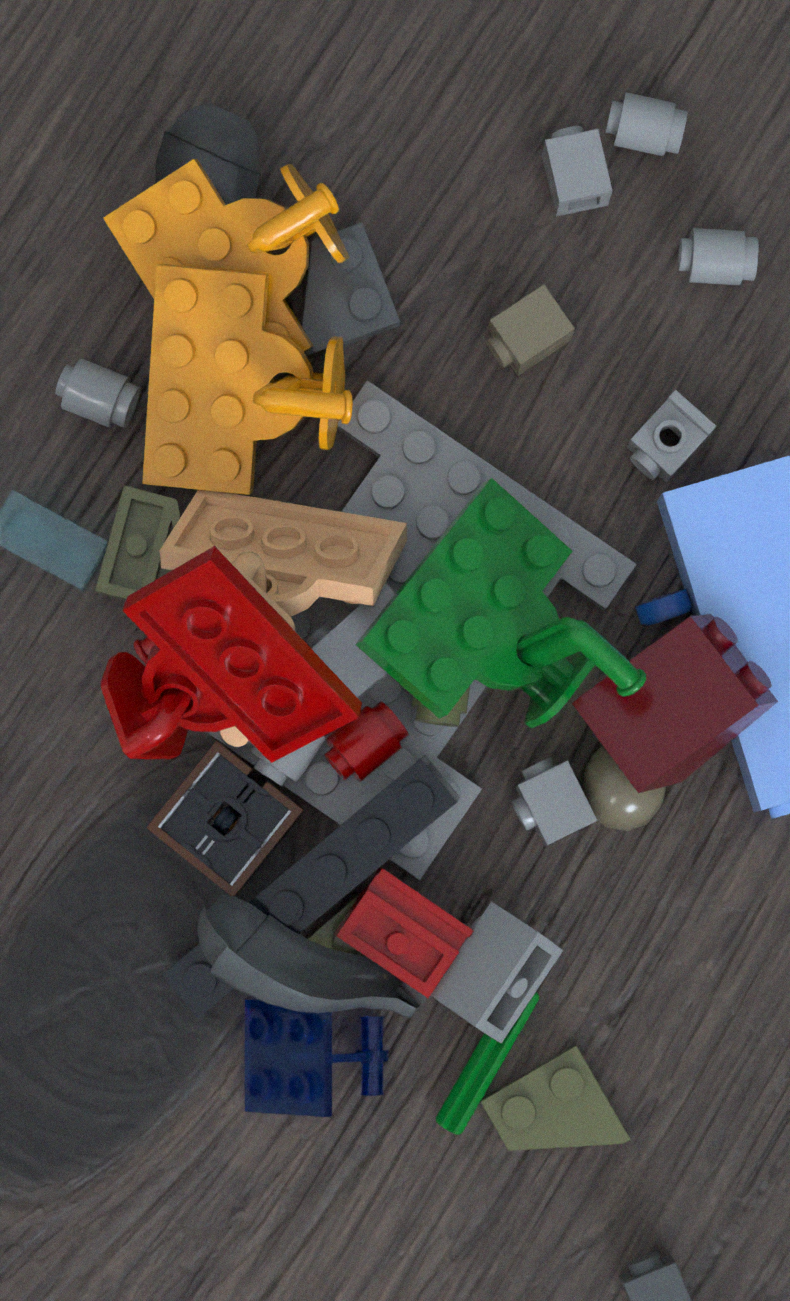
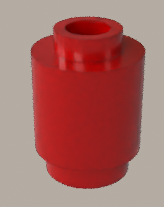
(365, 742)

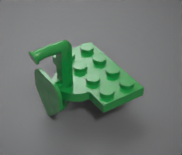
(483, 617)

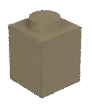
(529, 331)

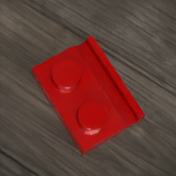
(403, 932)

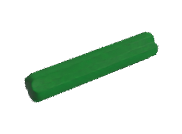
(478, 1075)

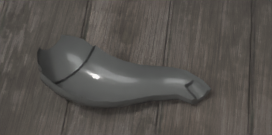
(222, 145)
(290, 971)

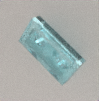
(50, 541)

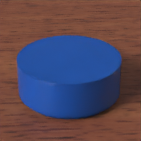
(664, 607)

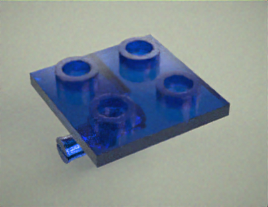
(293, 1059)

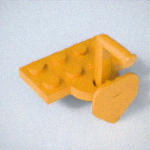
(191, 226)
(216, 383)

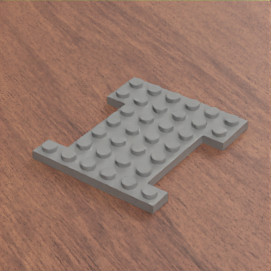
(426, 483)

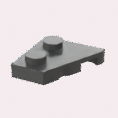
(347, 296)

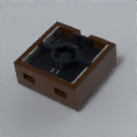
(225, 820)

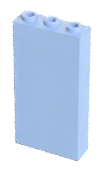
(736, 565)

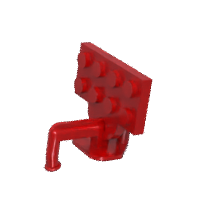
(218, 663)

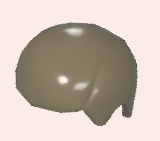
(613, 796)

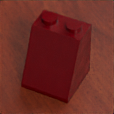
(687, 710)

